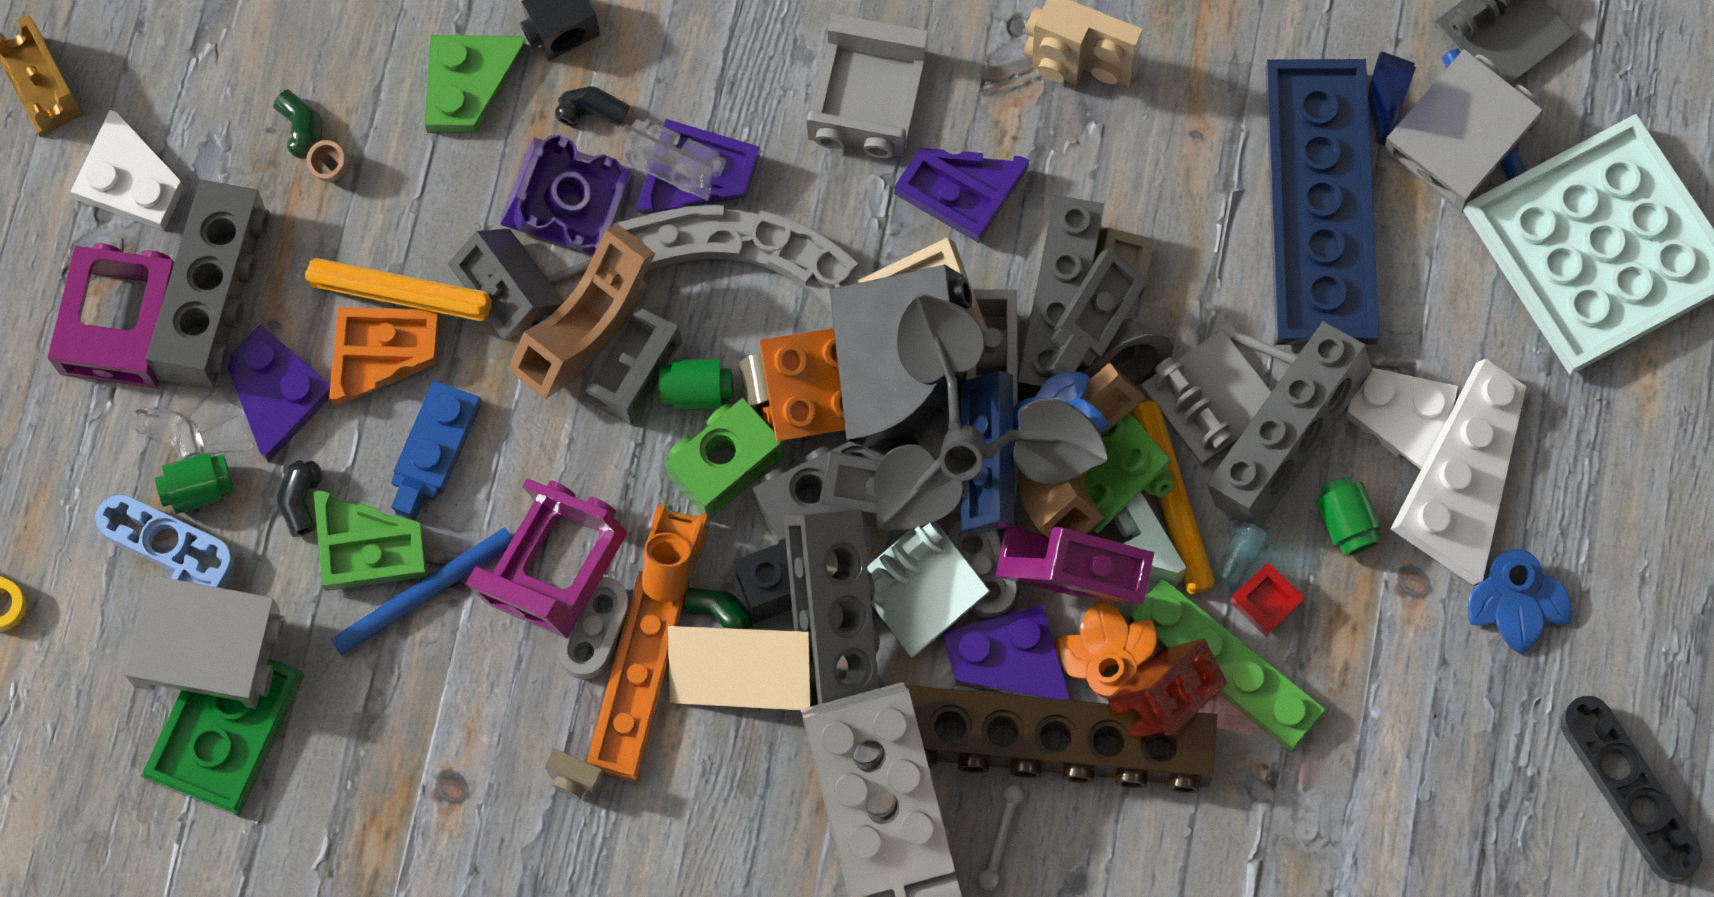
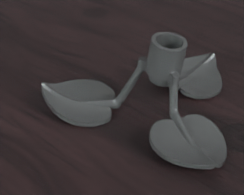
(914, 487)

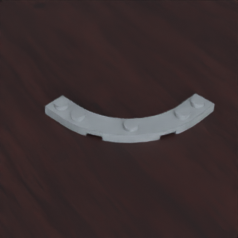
(750, 238)

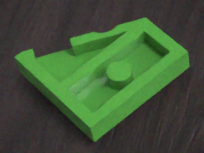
(366, 546)

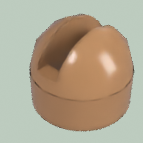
(320, 168)

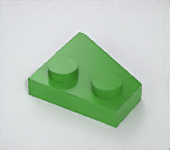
(466, 78)

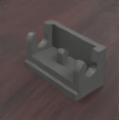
(504, 269)
(634, 366)

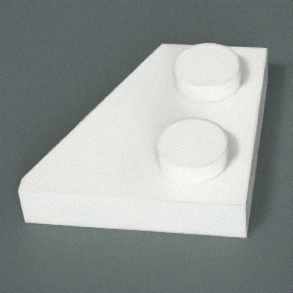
(127, 177)
(1402, 412)

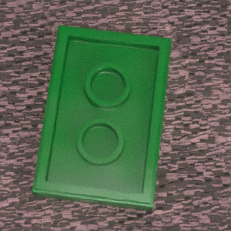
(218, 745)

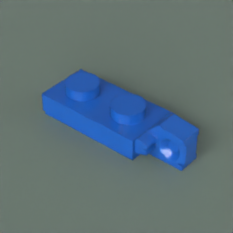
(433, 447)

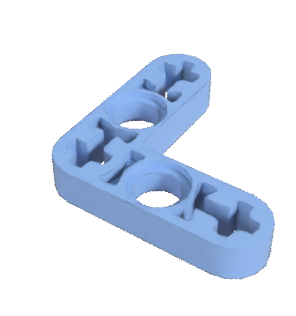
(188, 571)

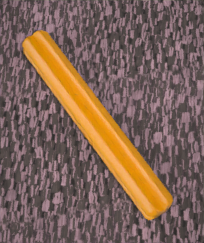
(399, 289)
(1177, 507)

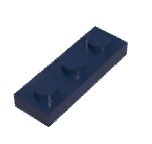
(989, 496)

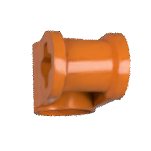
(672, 552)

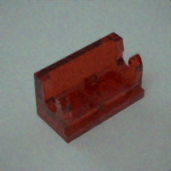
(1170, 688)

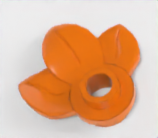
(1104, 643)

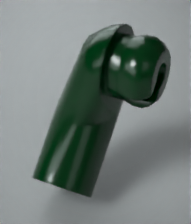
(305, 123)
(720, 604)

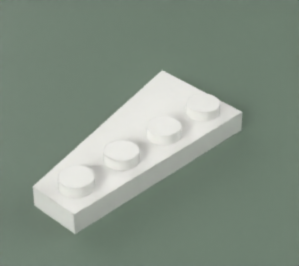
(1463, 478)

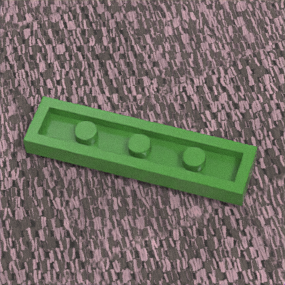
(1252, 684)

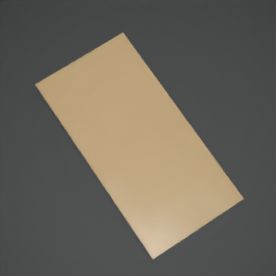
(739, 667)

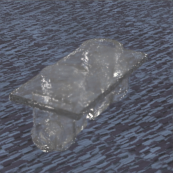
(653, 150)

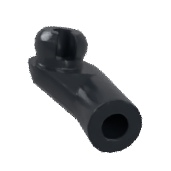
(589, 101)
(292, 495)

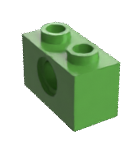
(716, 485)

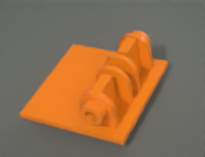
(802, 384)

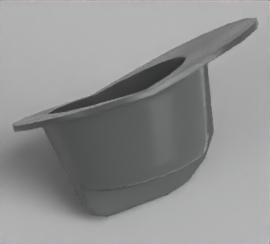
(1133, 352)

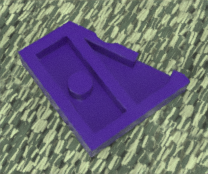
(730, 185)
(960, 187)
(275, 390)
(1007, 655)

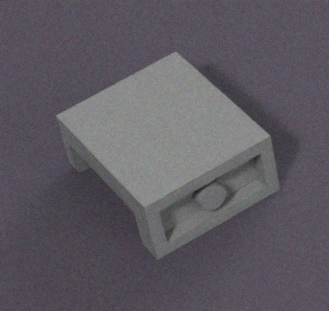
(868, 86)
(1463, 128)
(205, 640)

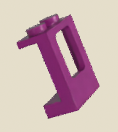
(104, 351)
(1076, 565)
(531, 599)

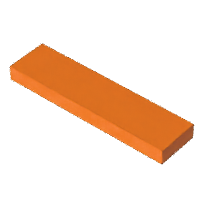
(634, 686)

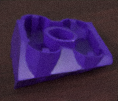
(565, 194)

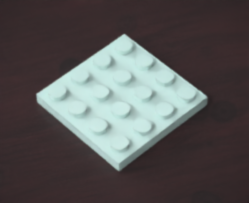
(1599, 243)

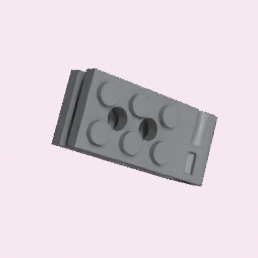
(890, 851)

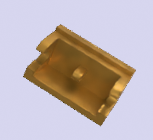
(38, 78)

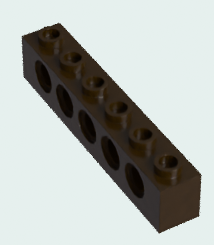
(1081, 724)

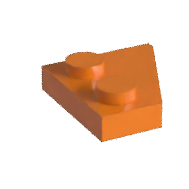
(380, 348)

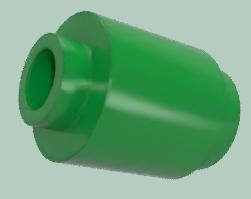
(695, 384)
(194, 482)
(1349, 516)

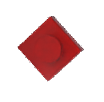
(1267, 599)

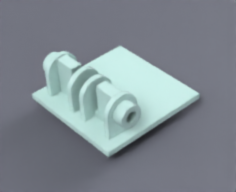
(923, 586)

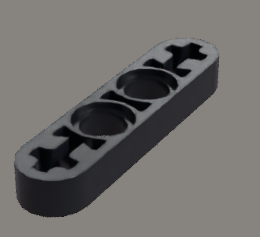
(1623, 792)

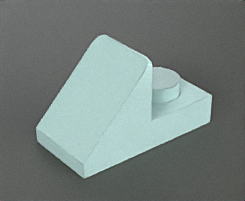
(1147, 533)

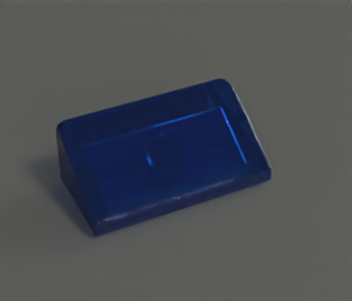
(1388, 92)

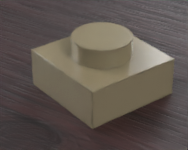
(1130, 247)
(574, 776)

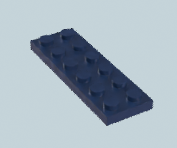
(1321, 199)

